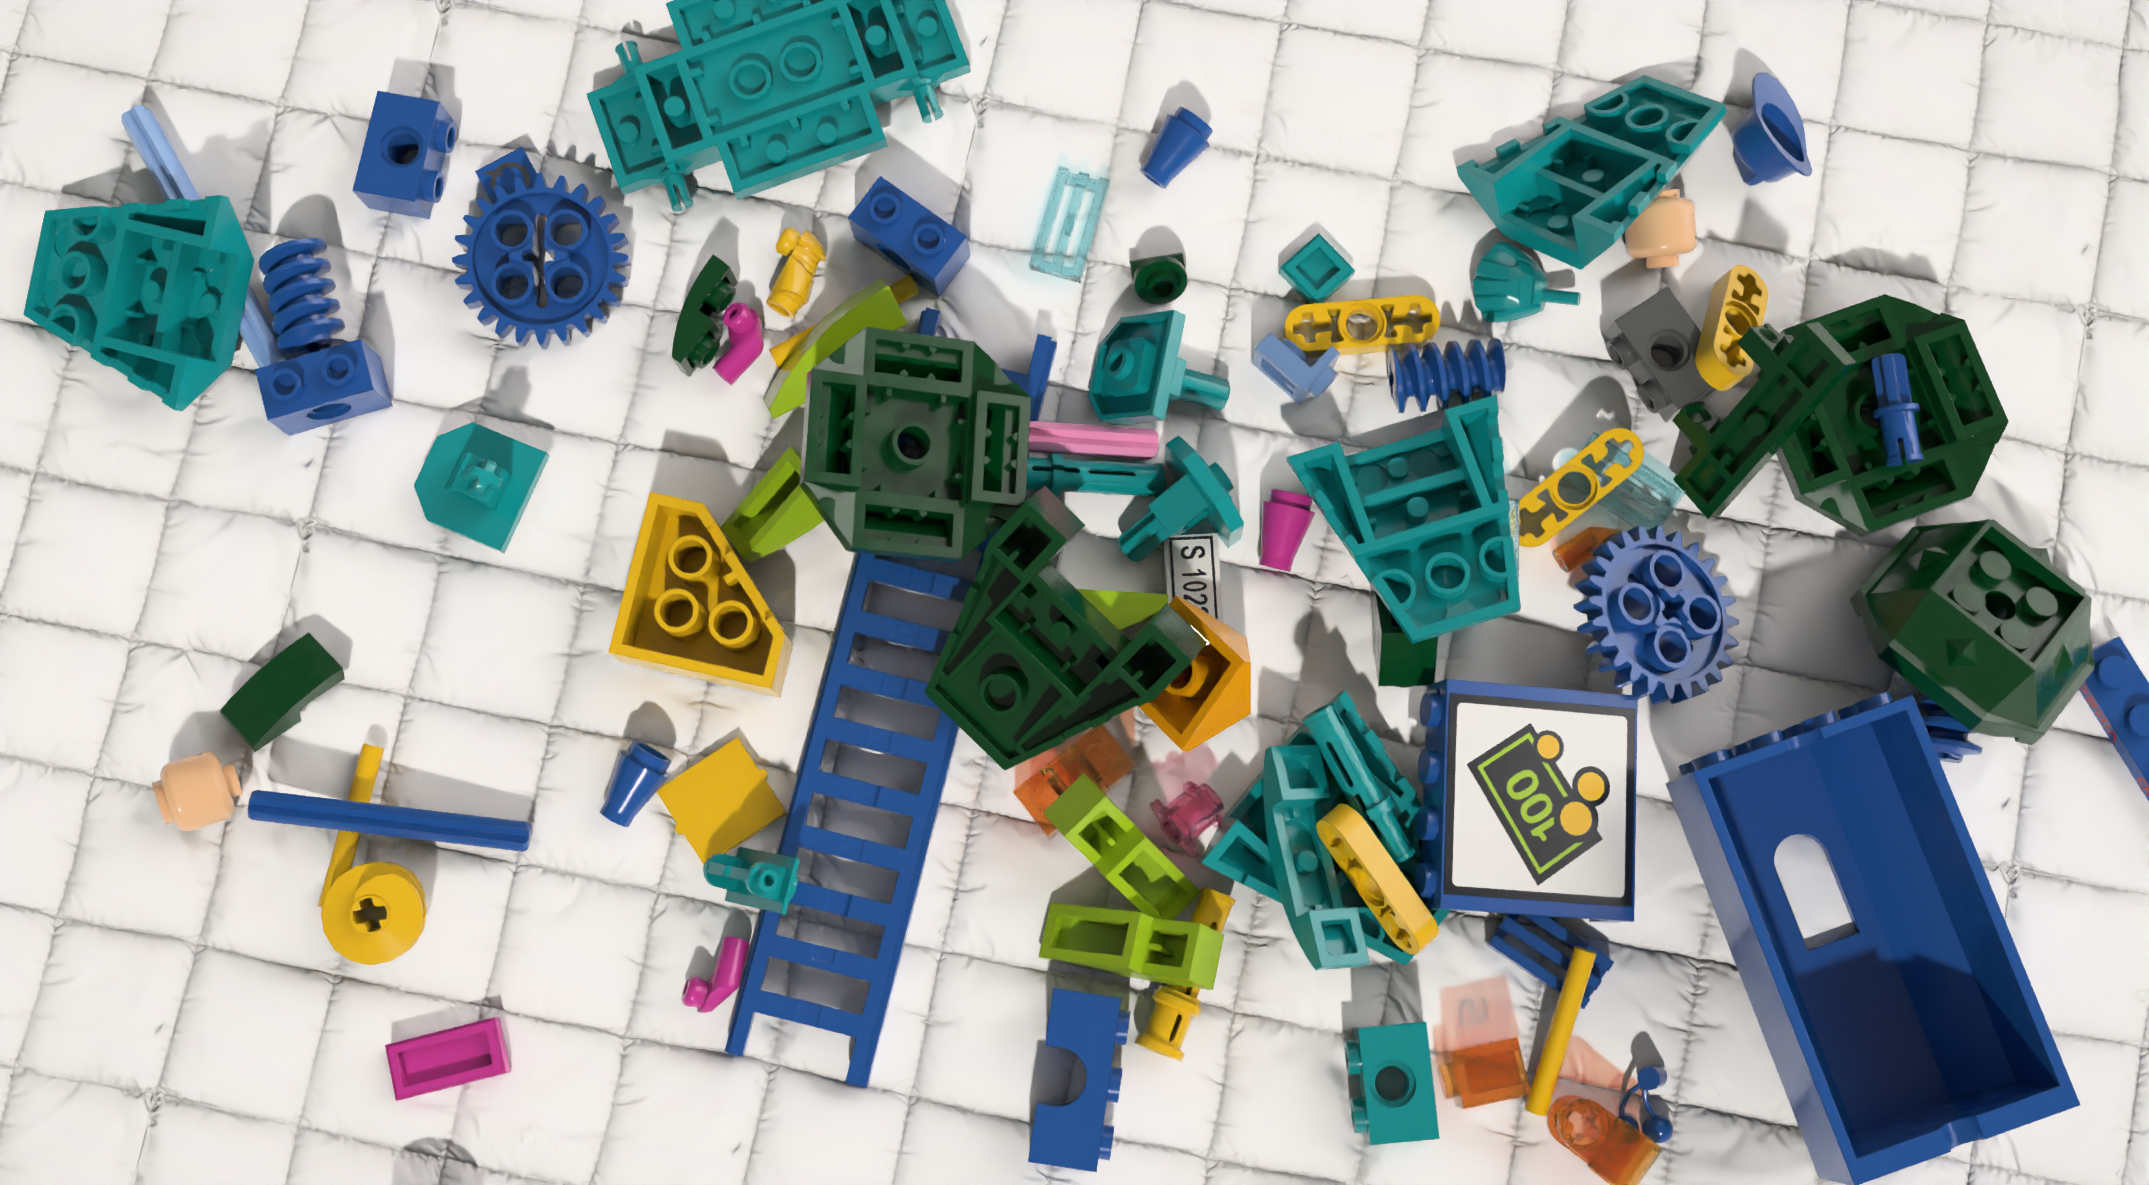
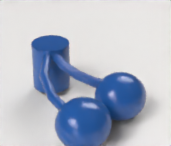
(1655, 1126)

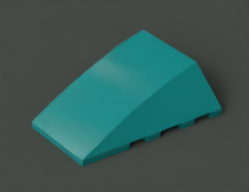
(1592, 174)
(146, 289)
(1425, 520)
(1241, 843)

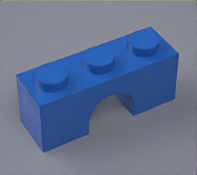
(1075, 1132)

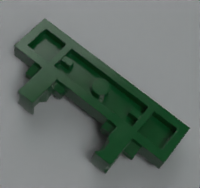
(1789, 387)

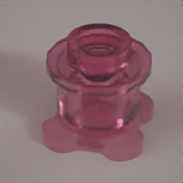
(1189, 815)

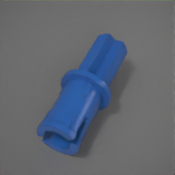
(1895, 408)

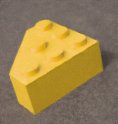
(696, 605)

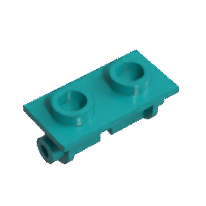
(754, 878)

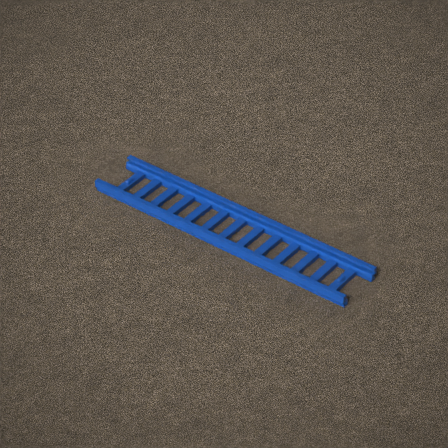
(922, 807)

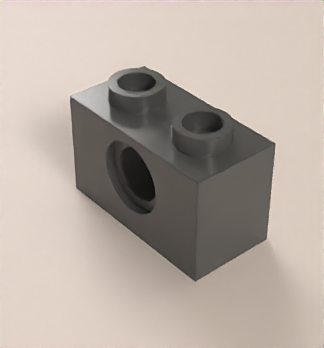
(1663, 325)

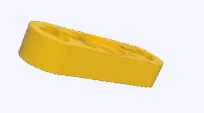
(1742, 301)
(1320, 314)
(1615, 472)
(1377, 879)

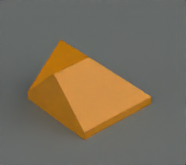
(1211, 689)

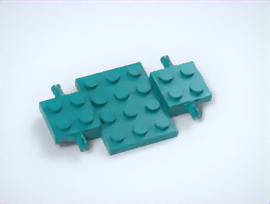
(771, 89)

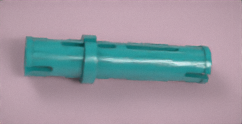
(1094, 476)
(1357, 780)

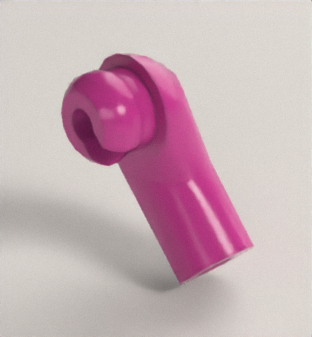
(724, 980)

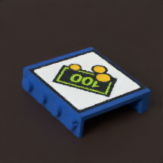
(1528, 801)

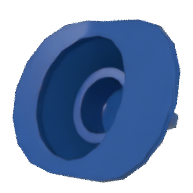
(1770, 136)

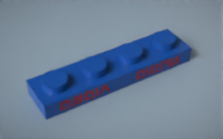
(2120, 702)

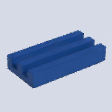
(1509, 925)

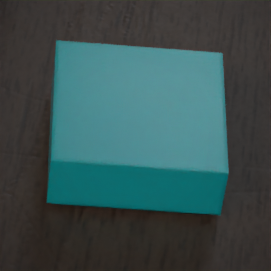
(1316, 271)

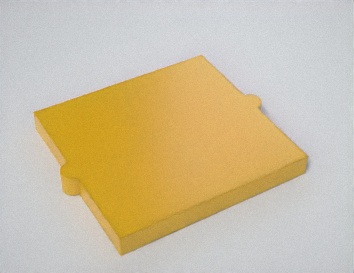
(721, 801)

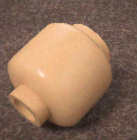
(1663, 231)
(197, 791)

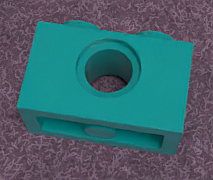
(1413, 1112)

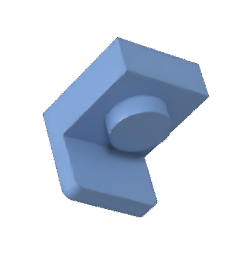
(1287, 367)

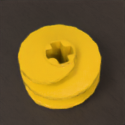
(361, 938)

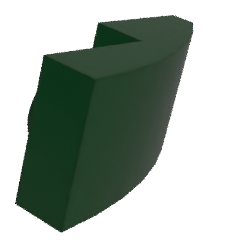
(695, 333)
(276, 693)

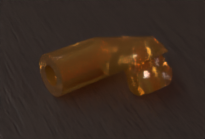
(1580, 547)

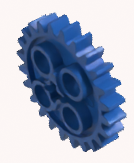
(493, 263)
(1656, 615)

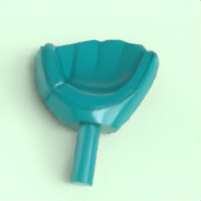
(1513, 286)

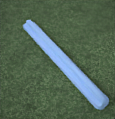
(176, 184)

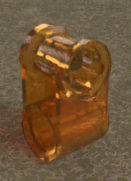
(1608, 1145)

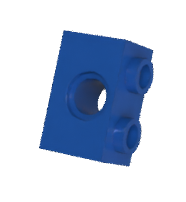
(395, 127)
(909, 236)
(323, 387)

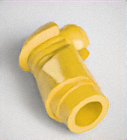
(796, 278)

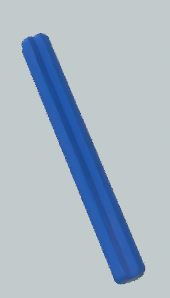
(389, 820)

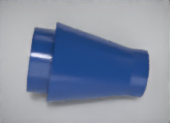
(1176, 146)
(634, 782)

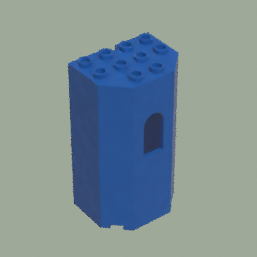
(1923, 1015)

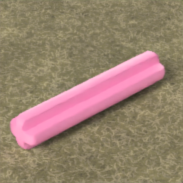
(1092, 440)

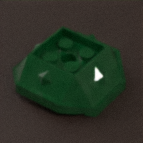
(958, 413)
(1840, 461)
(1980, 626)

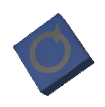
(504, 172)

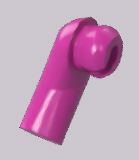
(745, 342)

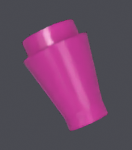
(1284, 526)

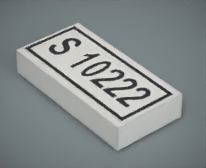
(1194, 571)

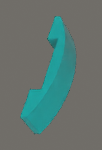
(1302, 864)

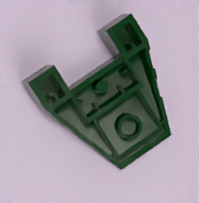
(1036, 655)

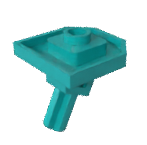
(1141, 371)
(479, 483)
(1195, 496)

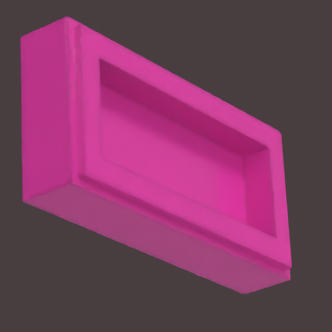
(447, 1058)

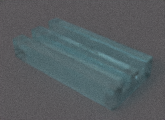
(1082, 183)
(1643, 474)

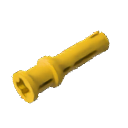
(1179, 1004)

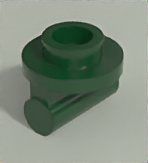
(1159, 278)

